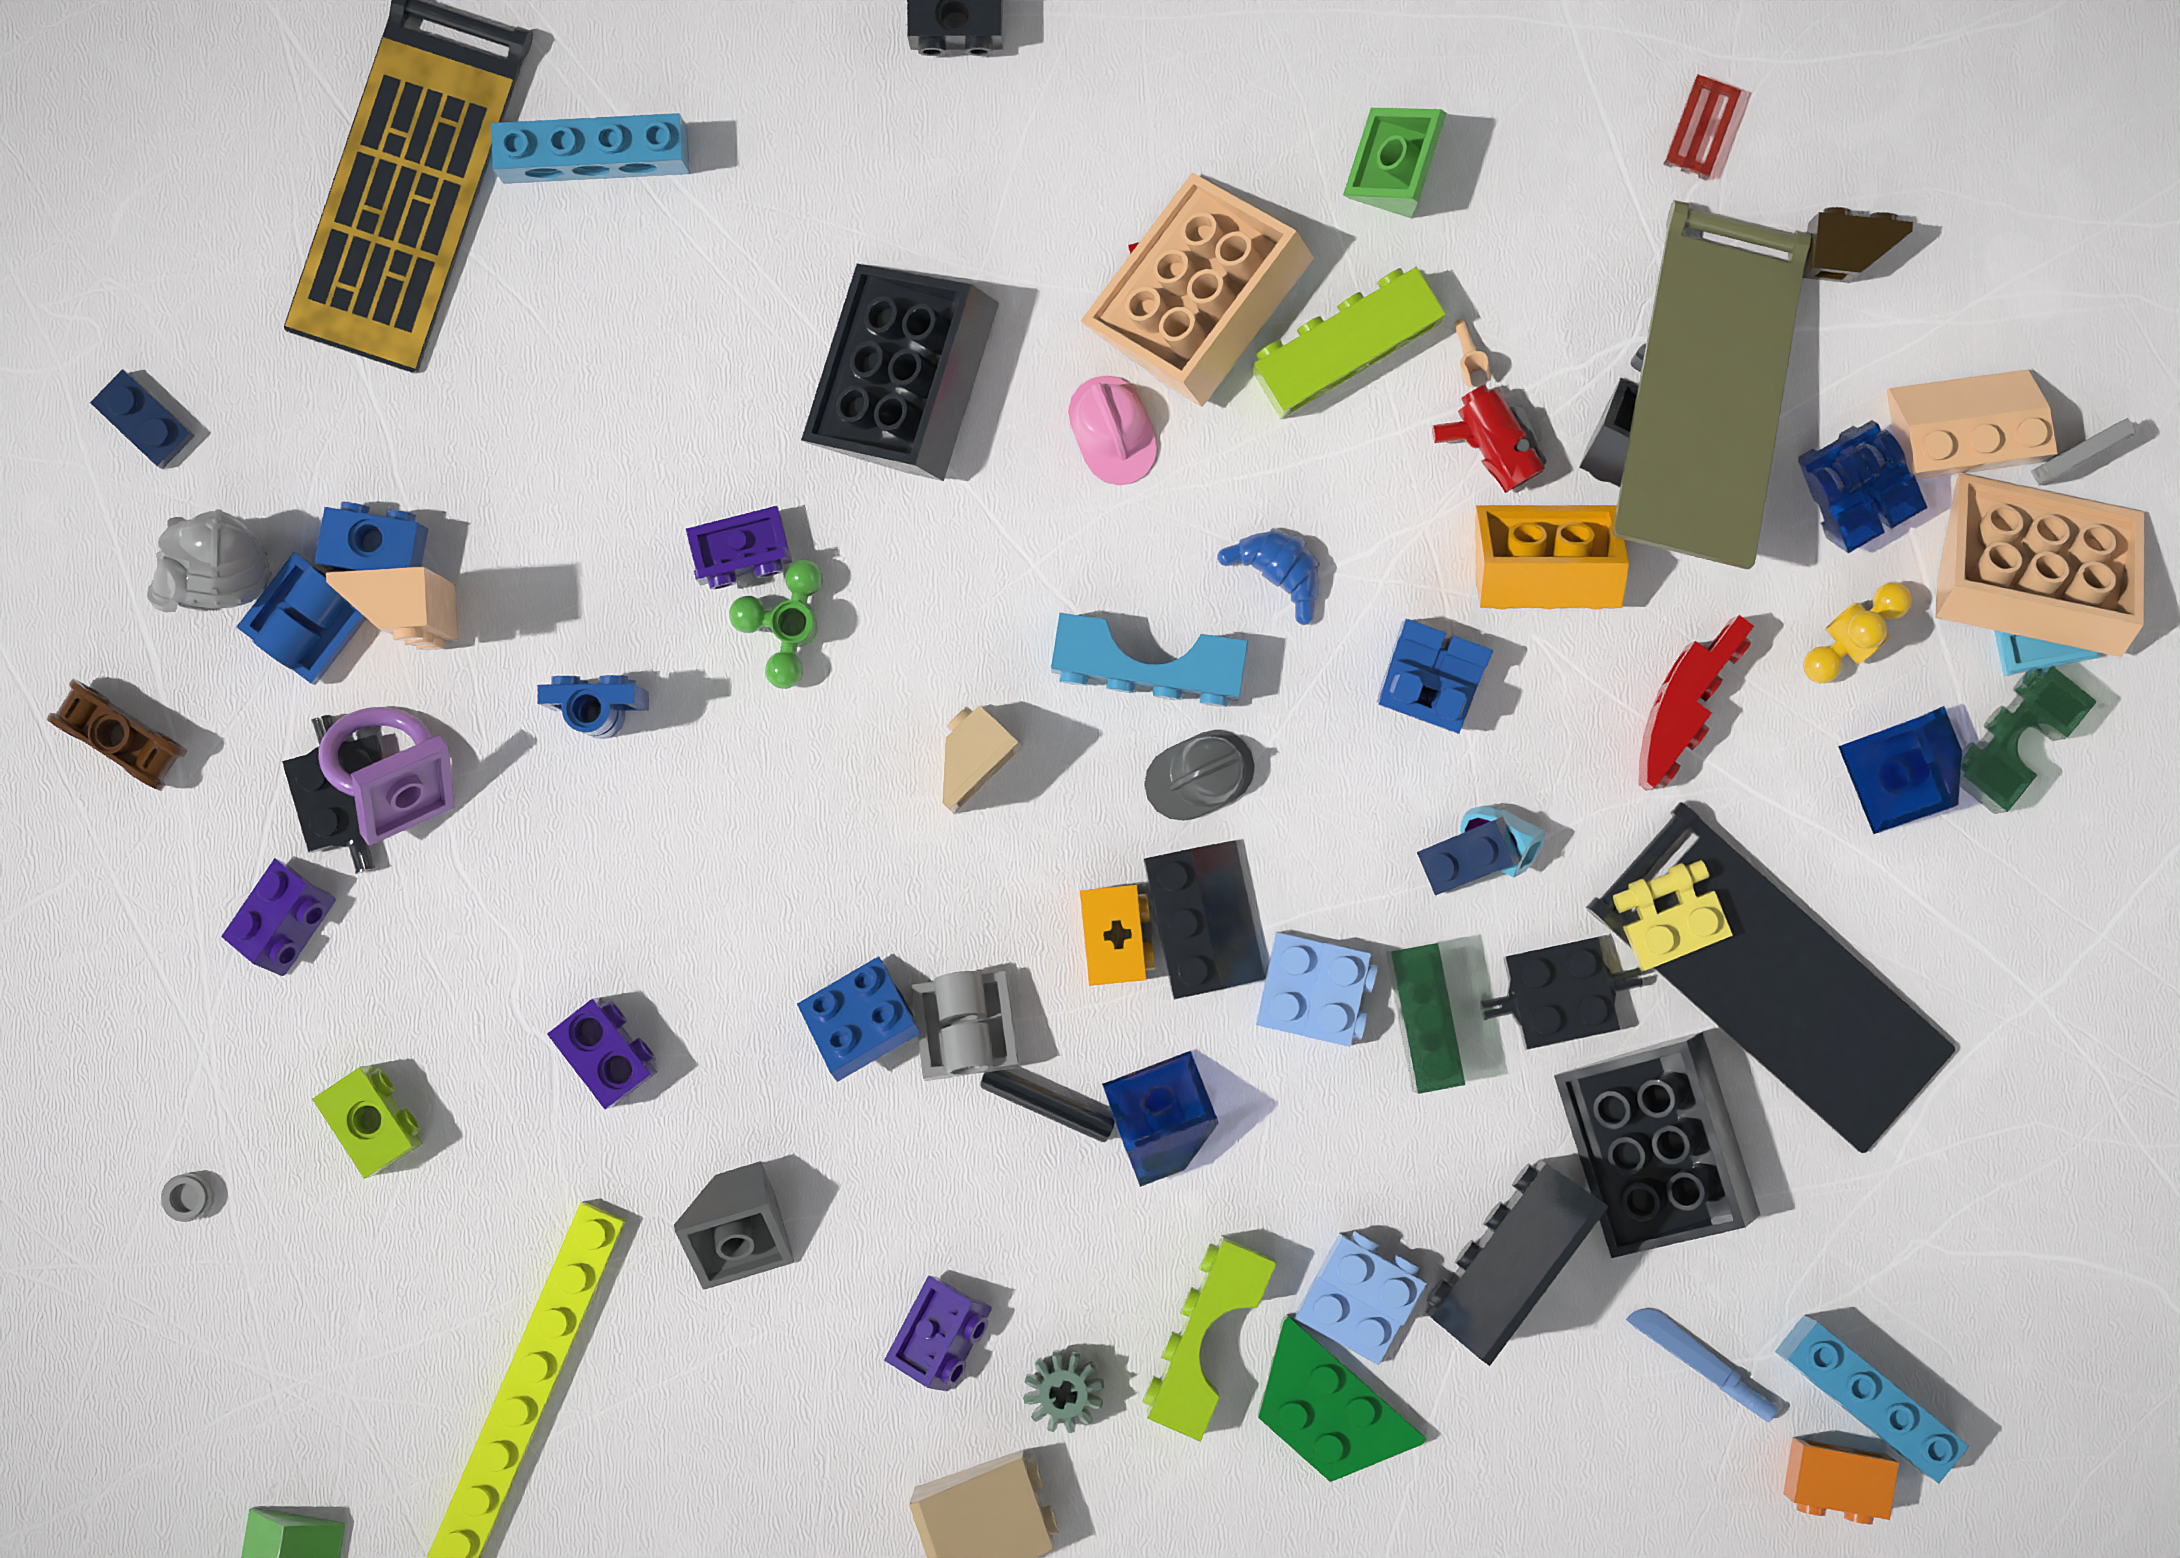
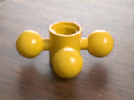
(1857, 632)

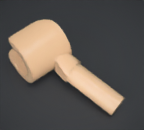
(1472, 358)

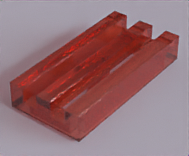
(1688, 162)

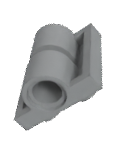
(964, 1024)

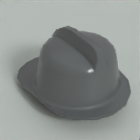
(1199, 775)

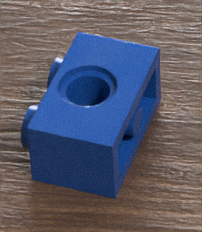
(343, 535)

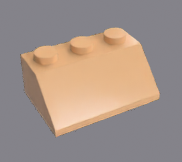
(1972, 424)
(404, 602)

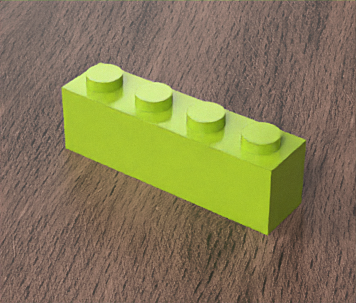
(1348, 341)

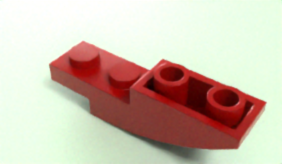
(1676, 715)

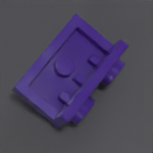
(739, 547)
(278, 918)

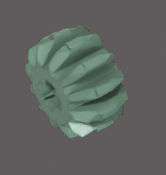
(1073, 1404)

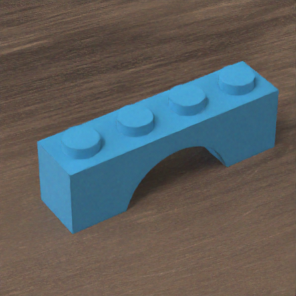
(1088, 652)

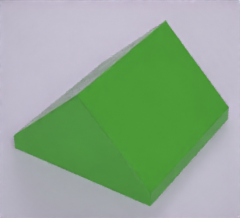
(1394, 158)
(291, 1536)

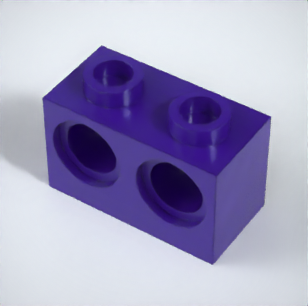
(594, 1061)

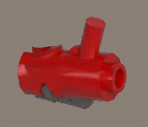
(1501, 435)

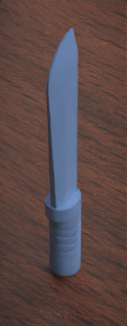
(1688, 1350)

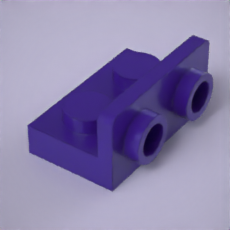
(938, 1335)

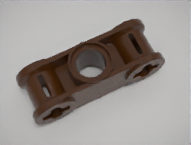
(141, 752)

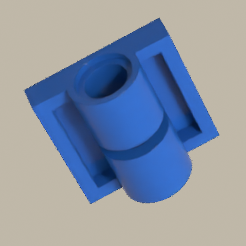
(301, 620)
(576, 696)
(858, 1019)

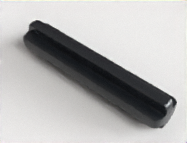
(1048, 1104)

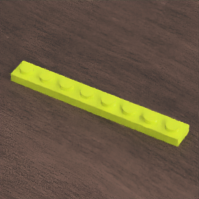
(528, 1384)

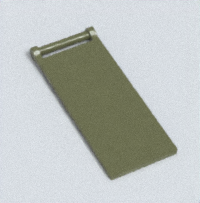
(1710, 390)

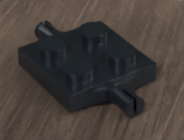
(323, 811)
(1561, 993)

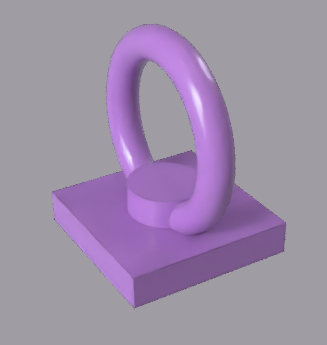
(397, 789)

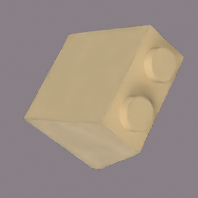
(985, 1512)

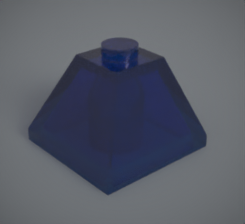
(1906, 769)
(1162, 1116)

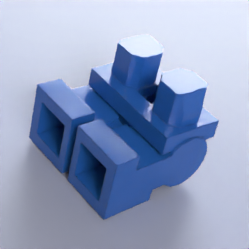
(1422, 666)

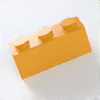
(1549, 557)

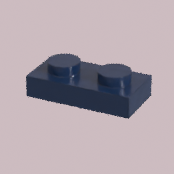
(142, 419)
(1469, 856)

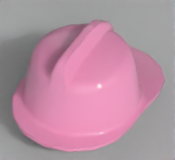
(1112, 430)

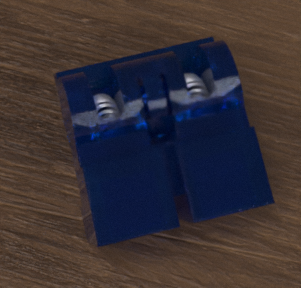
(1861, 485)

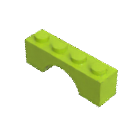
(1232, 1280)

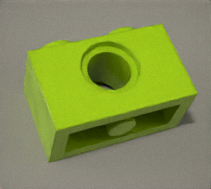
(343, 1111)

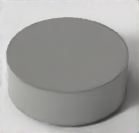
(187, 1197)

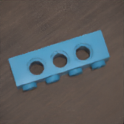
(590, 148)
(1871, 1399)

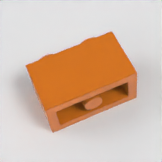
(1840, 1480)

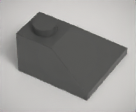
(734, 1228)

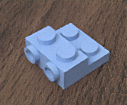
(1316, 990)
(1361, 1296)

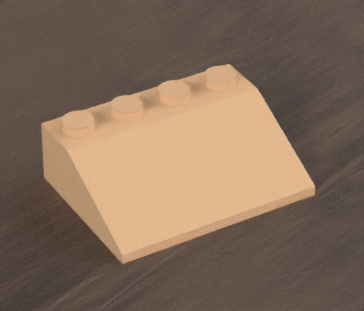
(1199, 288)
(2042, 566)

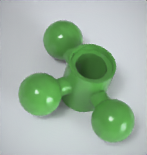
(749, 615)

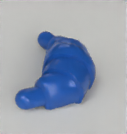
(1283, 563)

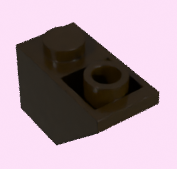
(1849, 244)

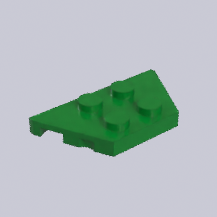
(1328, 1409)

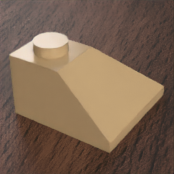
(973, 754)

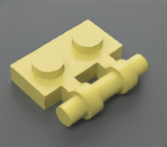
(1677, 929)

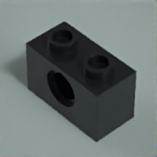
(977, 36)

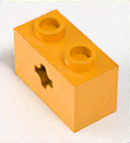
(1098, 911)

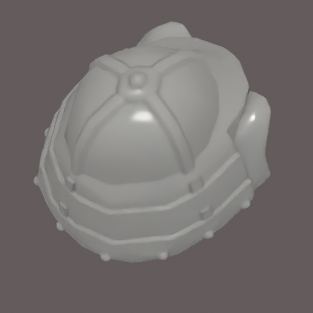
(208, 564)

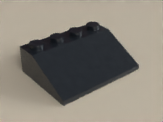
(901, 370)
(1658, 1146)
(1514, 1260)

